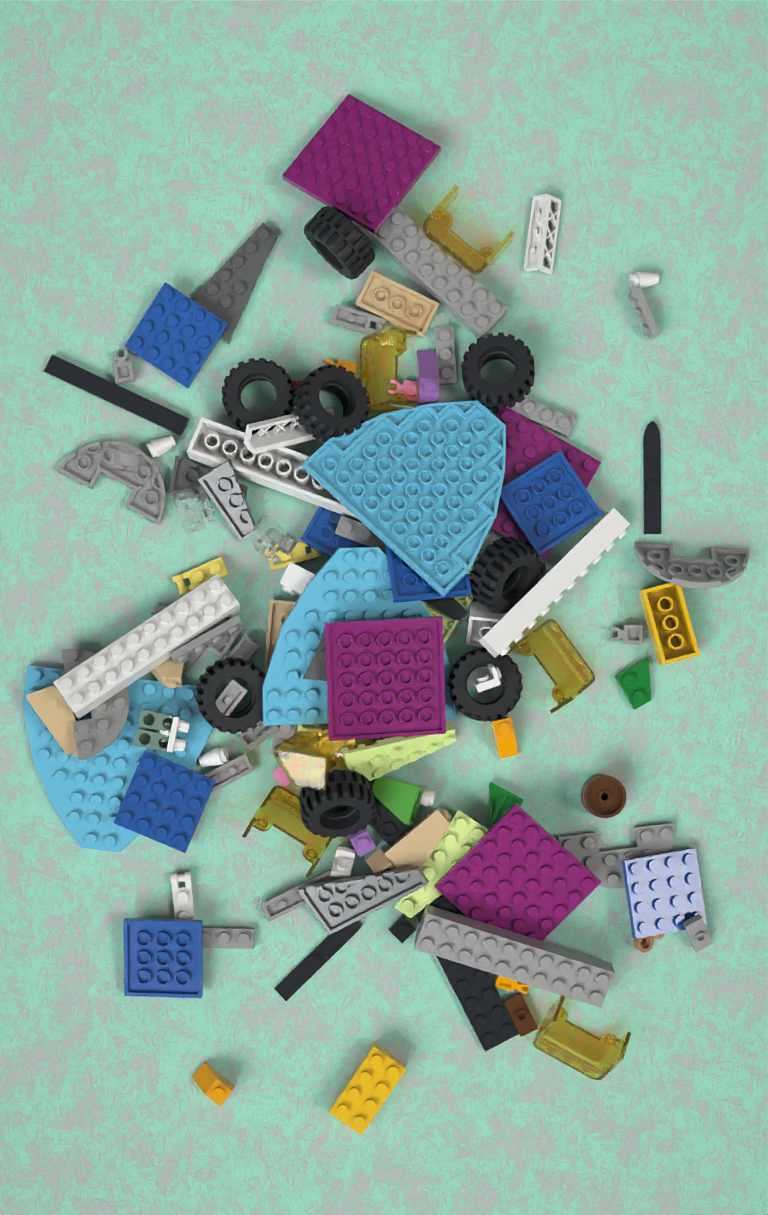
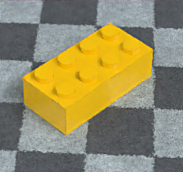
(668, 623)
(367, 1088)

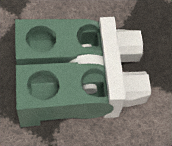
(167, 731)

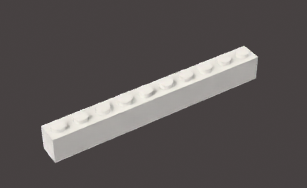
(552, 585)

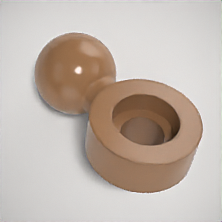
(646, 943)

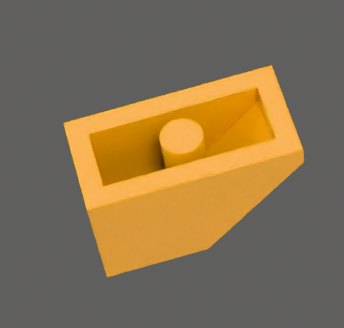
(504, 737)
(213, 1084)

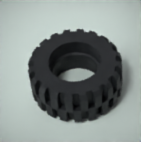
(339, 242)
(498, 348)
(250, 372)
(345, 387)
(504, 574)
(214, 678)
(485, 711)
(341, 807)

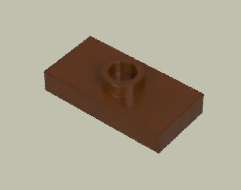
(520, 1014)

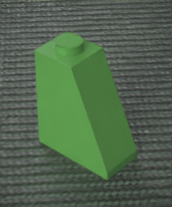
(399, 797)

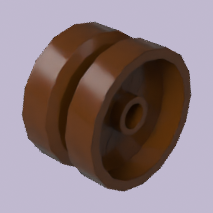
(613, 802)

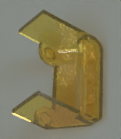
(438, 230)
(379, 365)
(559, 660)
(308, 757)
(283, 811)
(576, 1046)

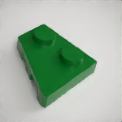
(636, 683)
(500, 802)

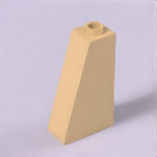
(56, 716)
(420, 840)

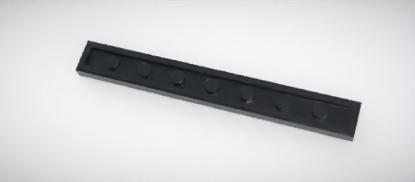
(116, 395)

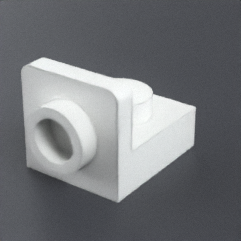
(486, 682)
(343, 862)

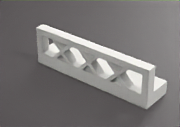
(539, 232)
(278, 436)

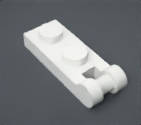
(183, 896)

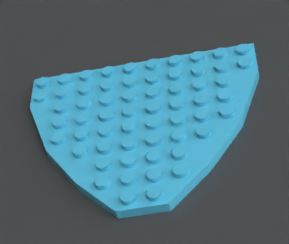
(421, 483)
(346, 588)
(92, 790)

